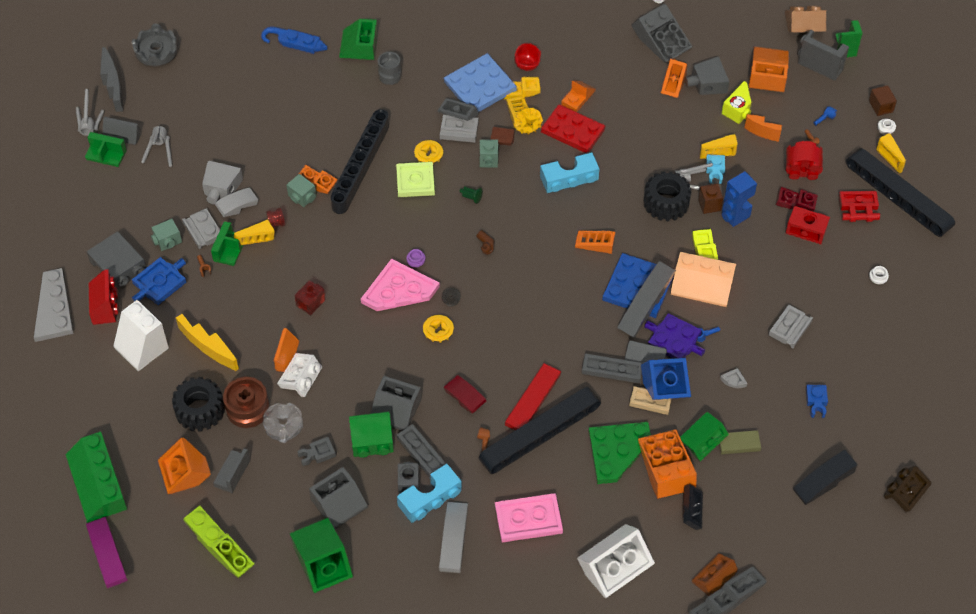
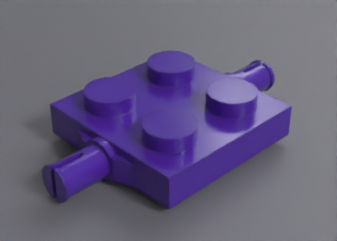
(675, 336)

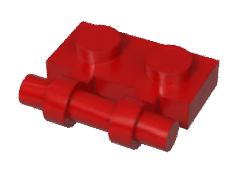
(859, 201)

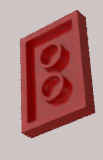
(573, 129)

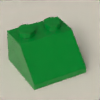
(371, 434)

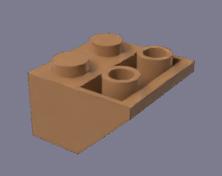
(807, 19)

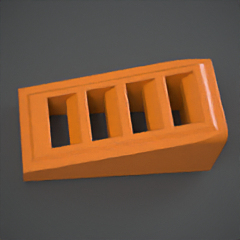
(605, 247)

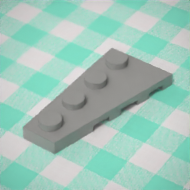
(53, 308)

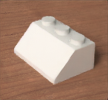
(616, 560)

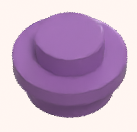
(415, 258)

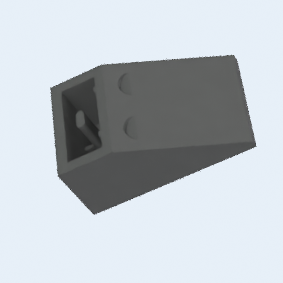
(662, 33)

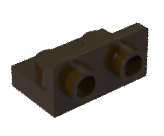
(908, 487)

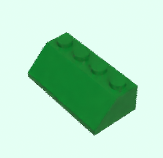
(95, 478)

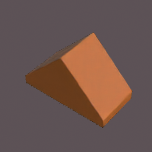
(674, 78)

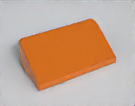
(286, 350)

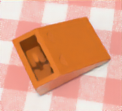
(769, 69)
(667, 463)

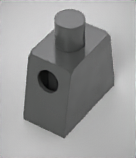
(709, 77)

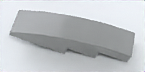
(453, 537)

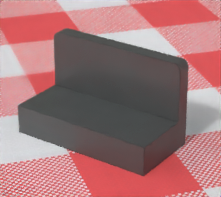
(232, 470)

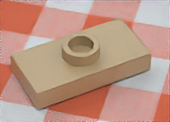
(642, 399)

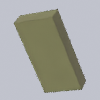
(740, 442)

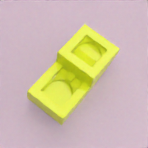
(704, 244)

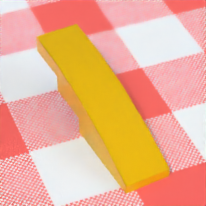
(210, 345)

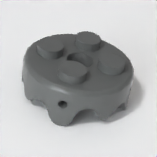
(156, 38)

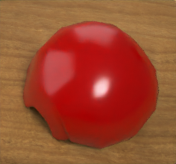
(527, 57)

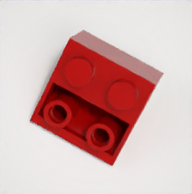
(103, 299)

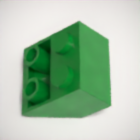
(359, 40)

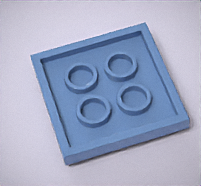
(480, 83)

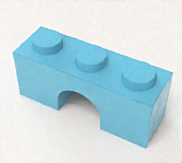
(556, 178)
(417, 504)

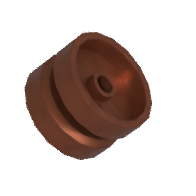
(245, 402)

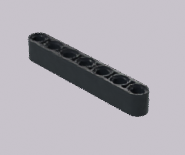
(359, 161)
(900, 192)
(539, 430)

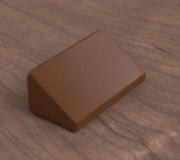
(715, 574)

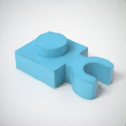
(718, 167)

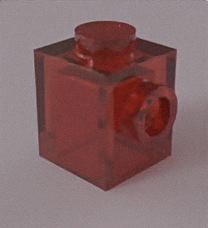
(310, 297)

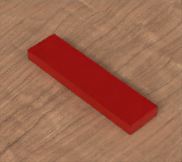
(533, 397)

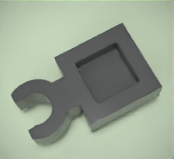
(319, 450)

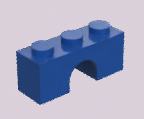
(735, 205)

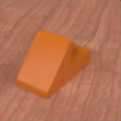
(578, 95)

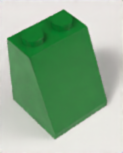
(321, 555)

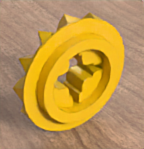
(531, 114)
(425, 146)
(435, 322)

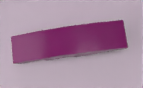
(106, 552)

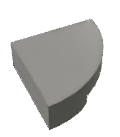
(734, 379)

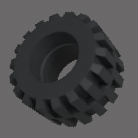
(671, 185)
(198, 417)

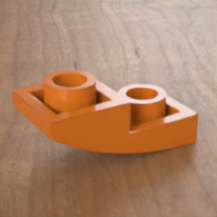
(757, 126)
(323, 181)

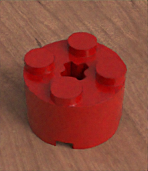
(804, 160)

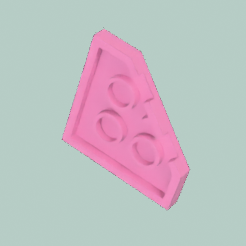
(398, 287)

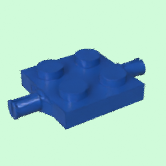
(159, 280)

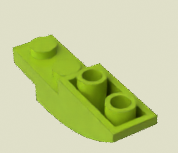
(218, 542)

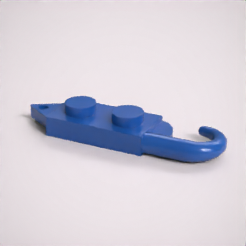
(295, 39)

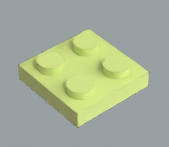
(415, 179)

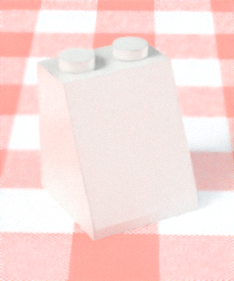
(139, 336)

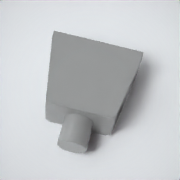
(220, 180)

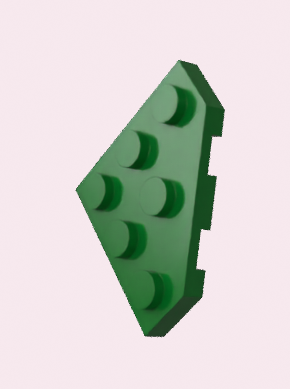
(615, 449)

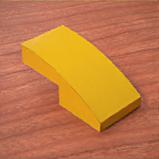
(527, 87)

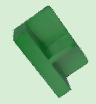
(851, 38)
(105, 149)
(226, 248)
(704, 436)

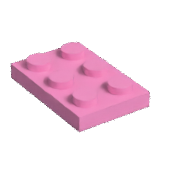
(528, 517)

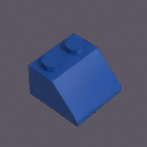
(666, 378)

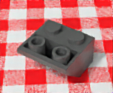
(398, 399)
(338, 497)

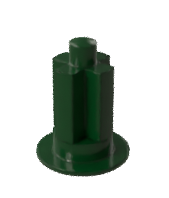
(471, 193)

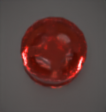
(276, 217)

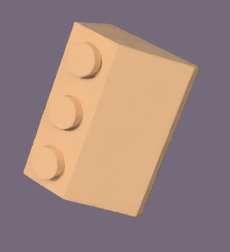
(703, 279)

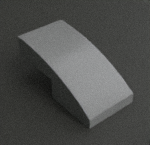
(233, 202)

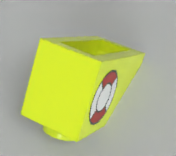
(738, 104)

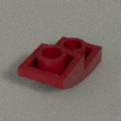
(802, 199)
(465, 394)

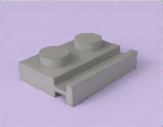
(458, 129)
(202, 228)
(790, 326)

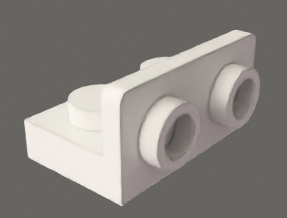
(300, 373)

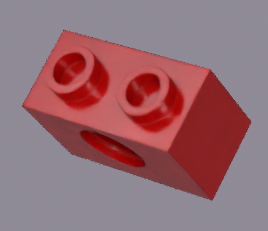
(807, 225)

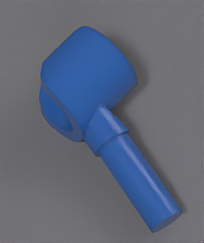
(829, 112)
(706, 333)

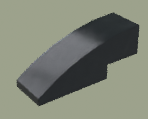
(825, 477)

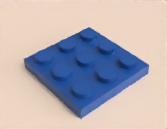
(628, 280)

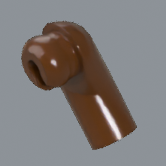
(488, 242)

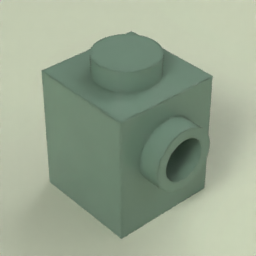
(489, 153)
(301, 190)
(166, 235)

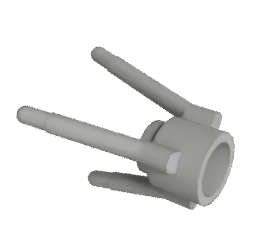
(87, 124)
(158, 137)
(687, 173)

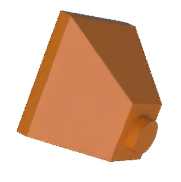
(183, 467)

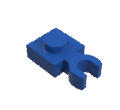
(817, 398)

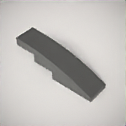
(110, 78)
(646, 299)
(732, 593)

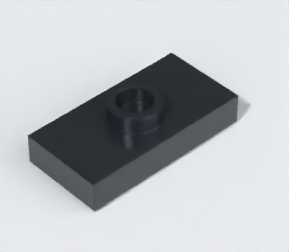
(693, 507)

